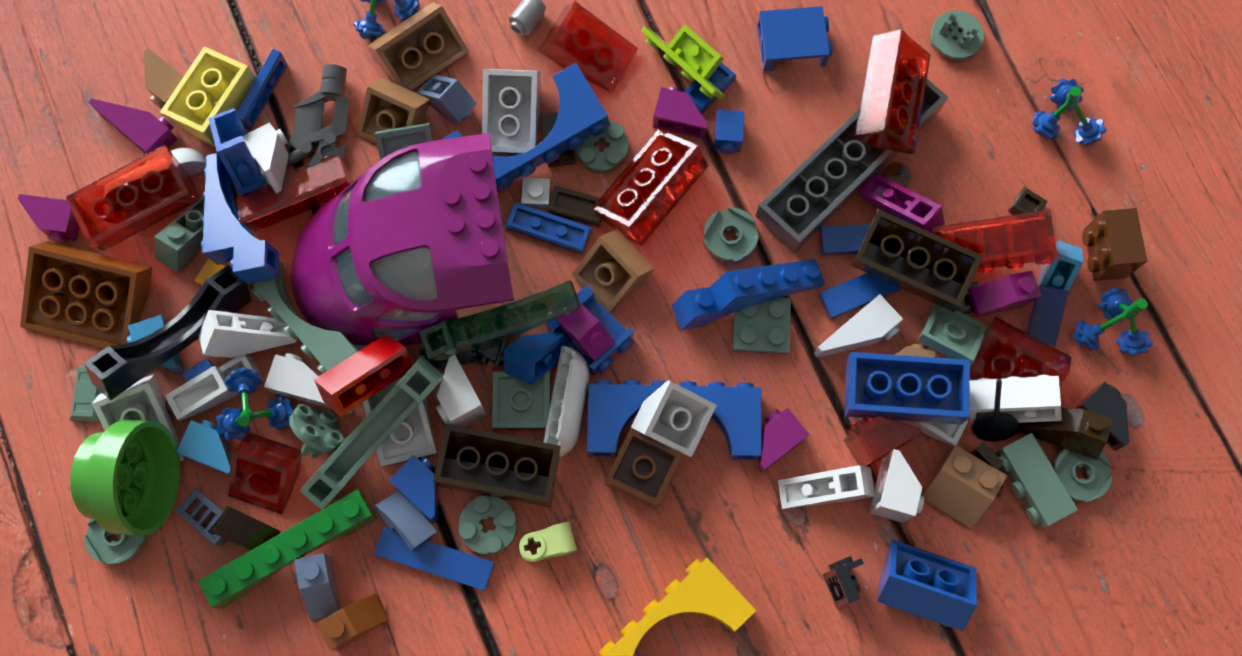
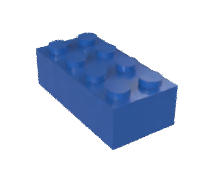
(907, 388)

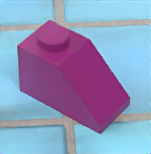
(678, 114)
(51, 217)
(1004, 293)
(586, 332)
(779, 437)

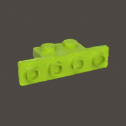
(692, 54)

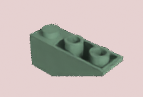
(181, 238)

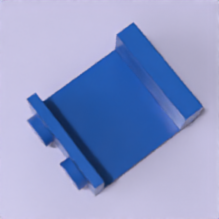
(793, 35)
(234, 151)
(622, 337)

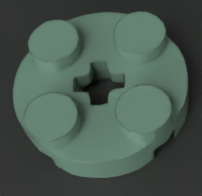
(612, 157)
(734, 250)
(1097, 470)
(471, 528)
(112, 552)

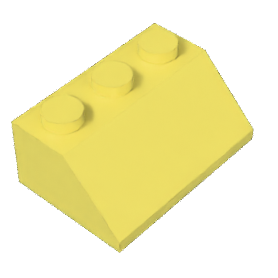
(206, 90)

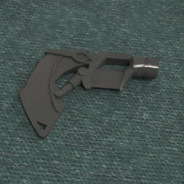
(309, 120)

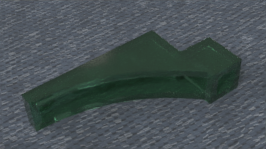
(500, 323)

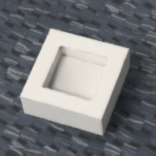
(536, 192)

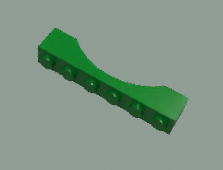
(262, 562)

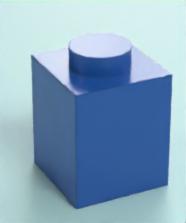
(729, 131)

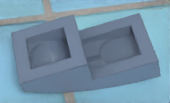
(406, 518)

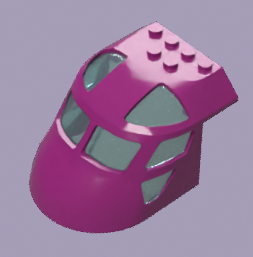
(406, 245)

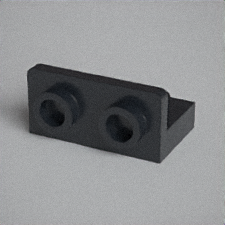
(841, 585)

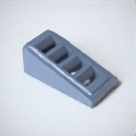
(198, 524)

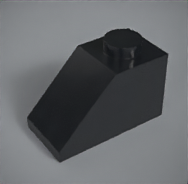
(1107, 401)

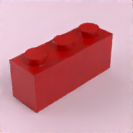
(363, 374)

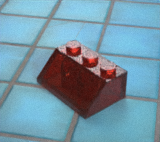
(1015, 353)

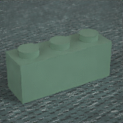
(1035, 482)

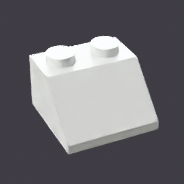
(457, 397)
(674, 417)
(896, 490)

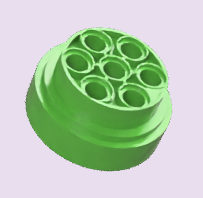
(127, 477)

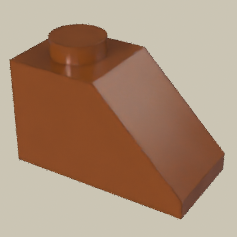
(352, 622)

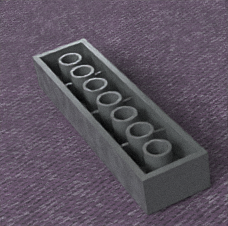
(831, 178)

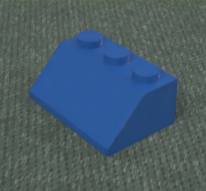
(928, 585)

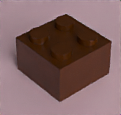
(1114, 244)
(643, 468)

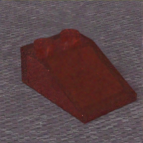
(591, 44)

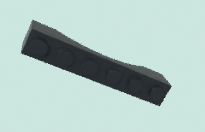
(125, 364)

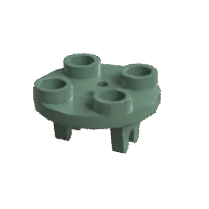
(966, 42)
(316, 430)

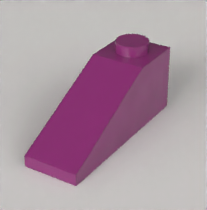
(137, 125)
(902, 203)

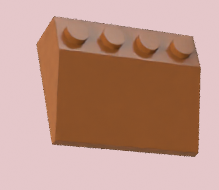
(82, 294)

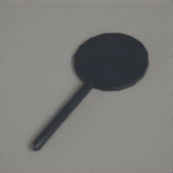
(995, 425)

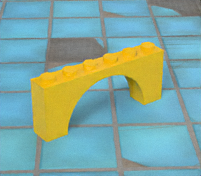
(701, 592)

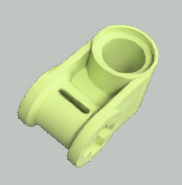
(554, 542)

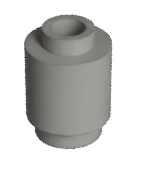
(527, 16)

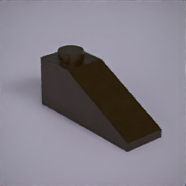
(1078, 431)

